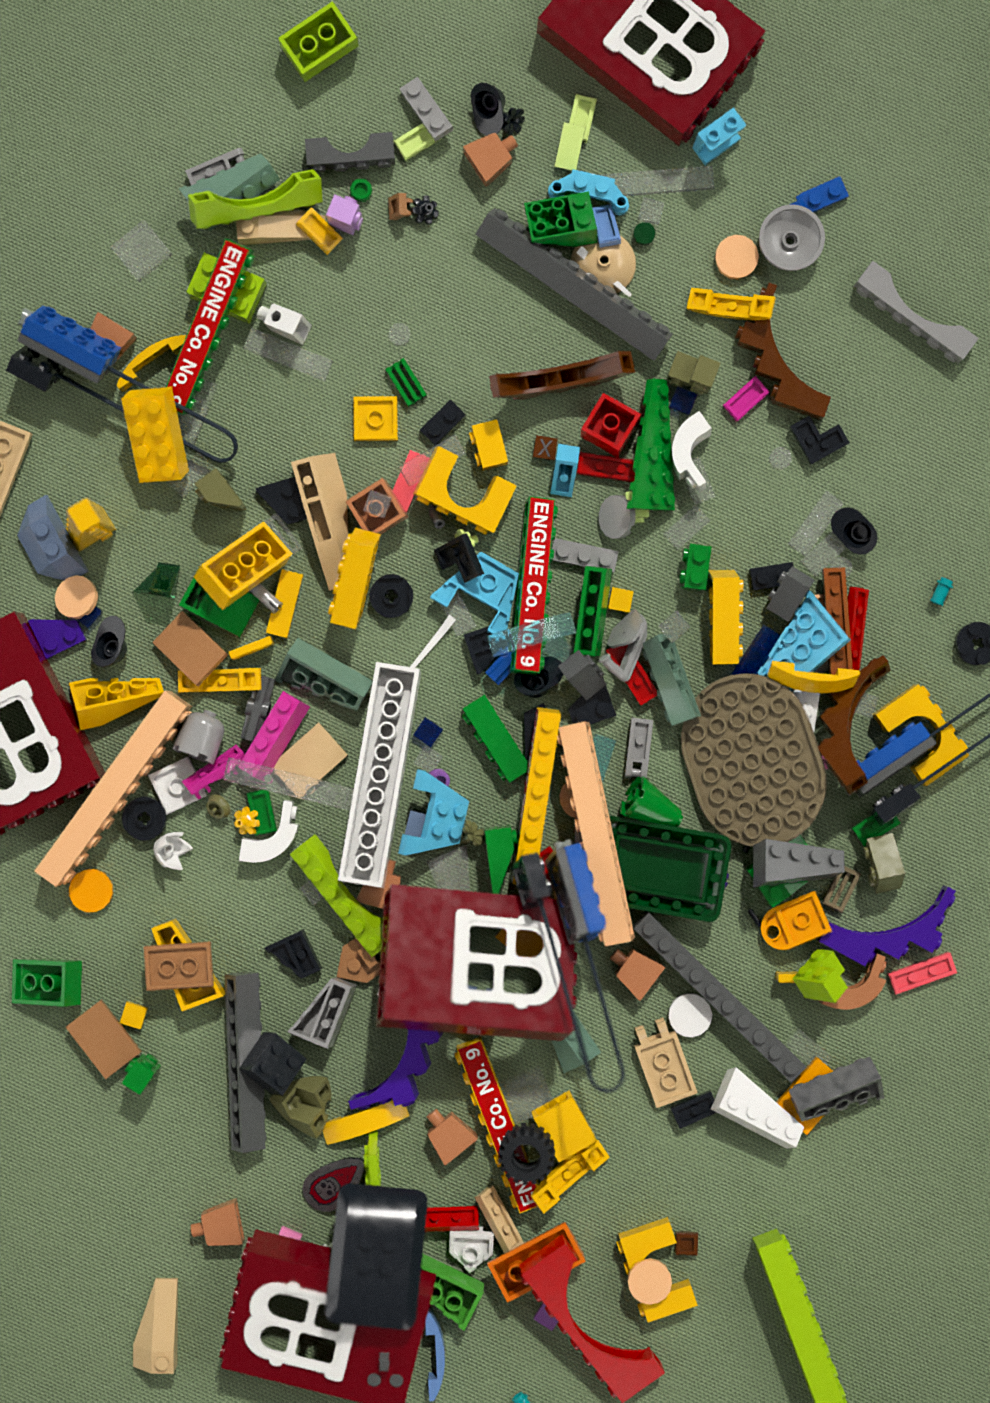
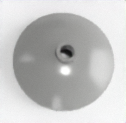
(800, 226)

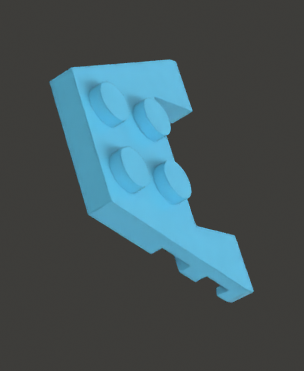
(493, 588)
(443, 817)

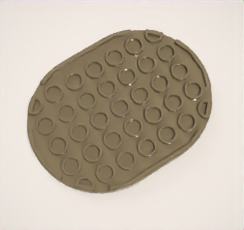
(754, 760)

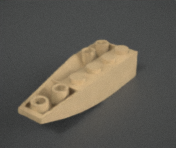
(325, 508)

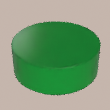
(361, 190)

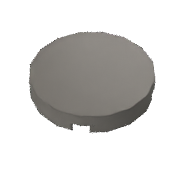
(615, 517)

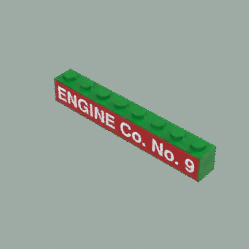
(209, 322)
(534, 578)

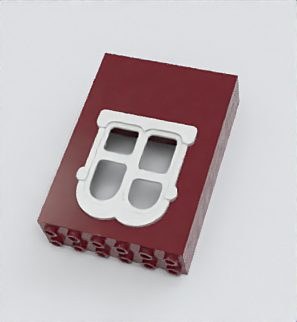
(594, 35)
(72, 760)
(429, 957)
(302, 1269)

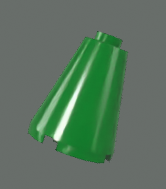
(649, 804)

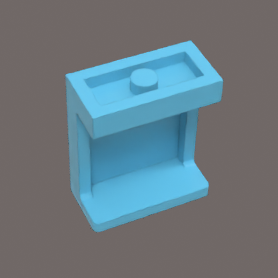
(718, 136)

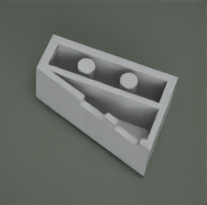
(325, 1014)

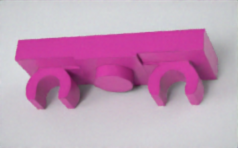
(210, 772)

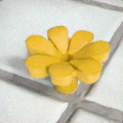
(246, 821)

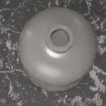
(200, 736)

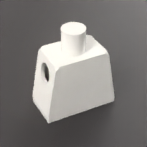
(285, 322)

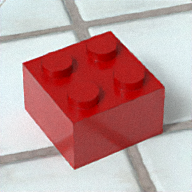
(610, 425)

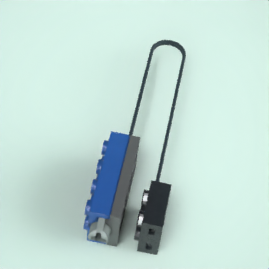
(58, 343)
(894, 757)
(578, 911)

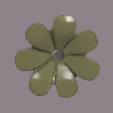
(472, 834)

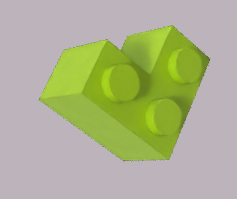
(821, 977)

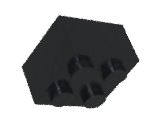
(273, 1063)

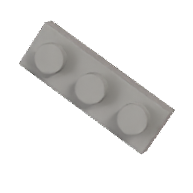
(426, 109)
(583, 554)

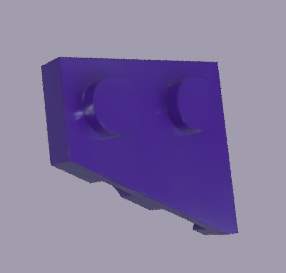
(57, 635)

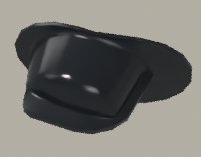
(488, 108)
(854, 530)
(109, 642)
(538, 685)

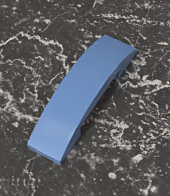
(435, 1378)

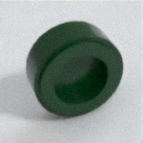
(644, 233)

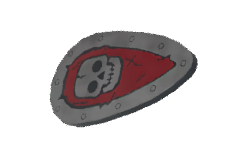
(323, 1184)

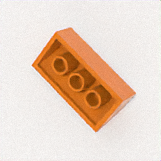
(507, 1269)

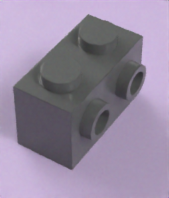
(790, 593)
(582, 674)

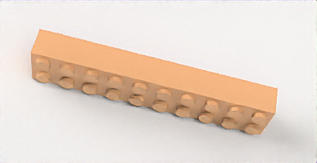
(113, 788)
(596, 830)

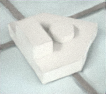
(471, 1247)

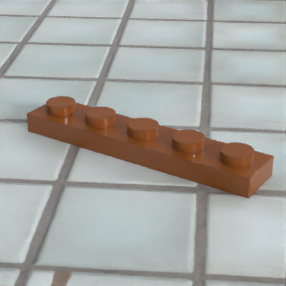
(837, 605)

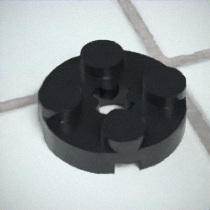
(383, 605)
(964, 643)
(135, 809)

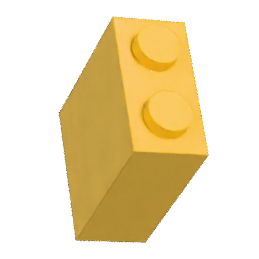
(566, 1126)

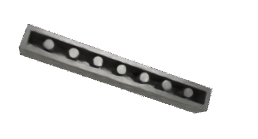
(243, 1032)

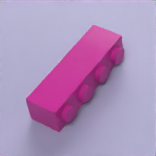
(276, 731)

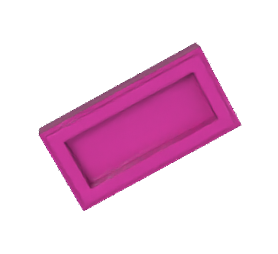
(746, 398)

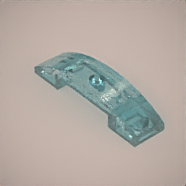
(531, 634)

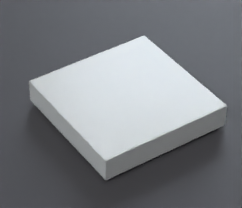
(170, 788)

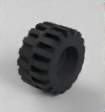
(521, 1170)

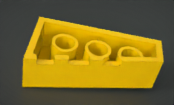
(88, 524)
(725, 617)
(172, 933)

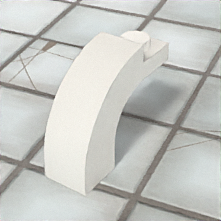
(689, 435)
(263, 850)

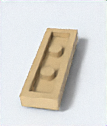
(498, 1219)

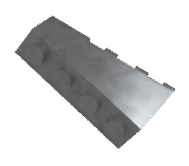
(837, 1089)

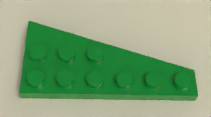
(653, 456)

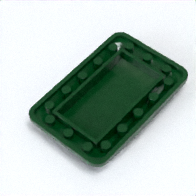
(672, 868)

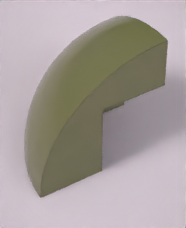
(305, 1104)

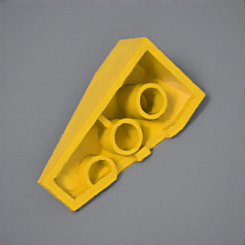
(105, 701)

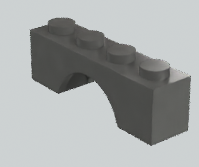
(377, 151)

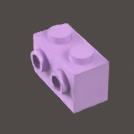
(344, 214)

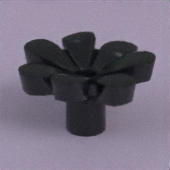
(512, 120)
(424, 210)

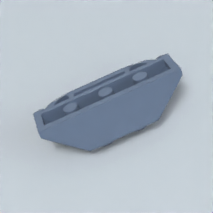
(49, 542)

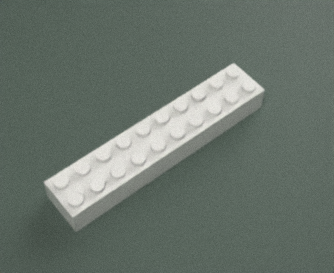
(380, 775)

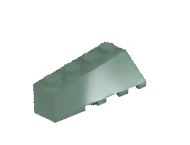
(243, 181)
(323, 675)
(671, 680)
(568, 1049)

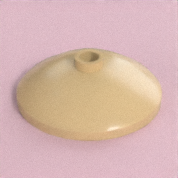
(620, 263)

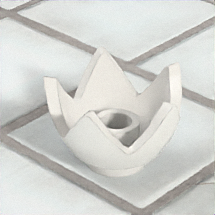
(169, 848)

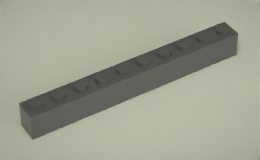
(574, 284)
(719, 996)

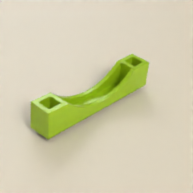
(297, 191)
(317, 865)

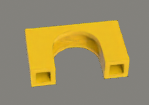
(433, 490)
(916, 703)
(637, 1245)

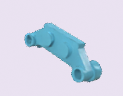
(599, 188)

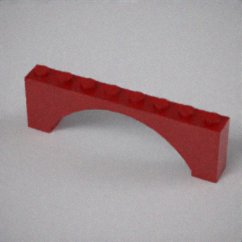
(621, 1369)

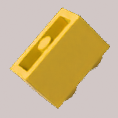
(489, 445)

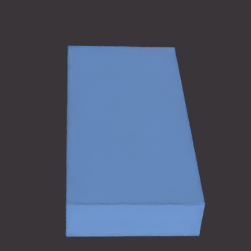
(606, 226)

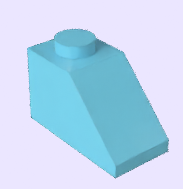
(565, 470)

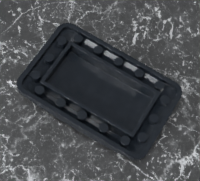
(376, 1256)

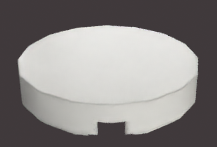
(690, 1015)

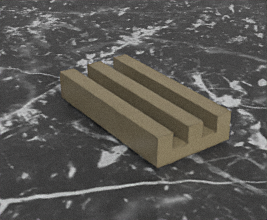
(840, 908)

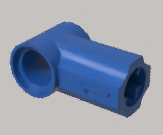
(500, 668)

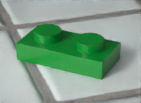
(870, 828)

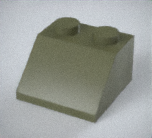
(218, 492)

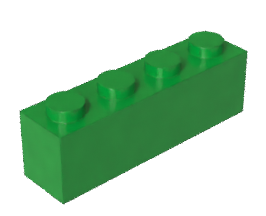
(593, 610)
(496, 738)

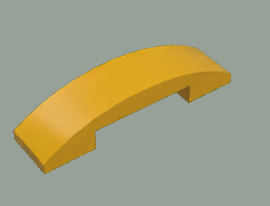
(731, 306)
(148, 356)
(223, 680)
(812, 682)
(363, 1122)
(566, 1174)

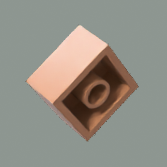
(372, 522)

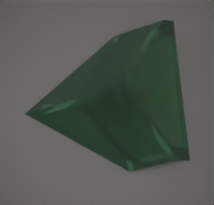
(161, 581)

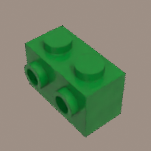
(696, 567)
(140, 1072)

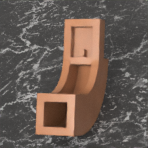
(865, 990)

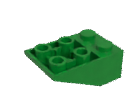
(562, 220)
(232, 618)

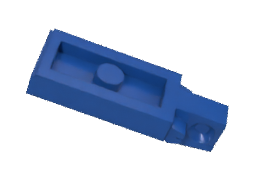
(822, 195)

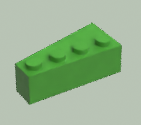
(453, 1291)

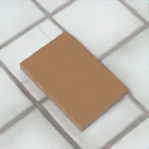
(190, 648)
(178, 966)
(103, 1039)

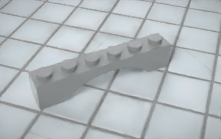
(879, 287)

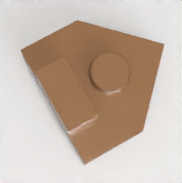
(357, 964)

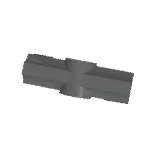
(257, 708)

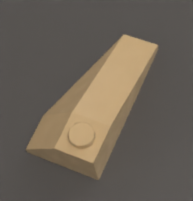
(272, 228)
(157, 1335)

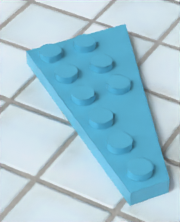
(808, 639)

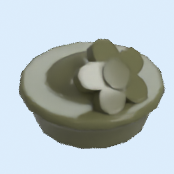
(218, 806)

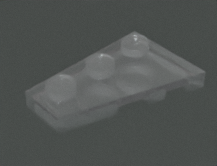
(451, 869)

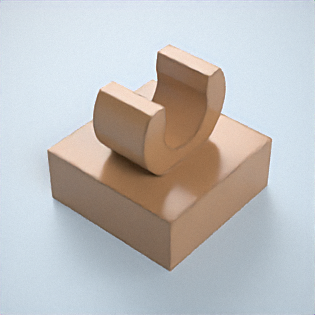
(398, 206)

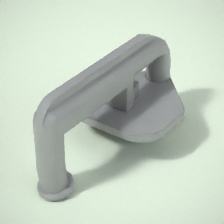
(630, 631)

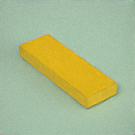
(287, 593)

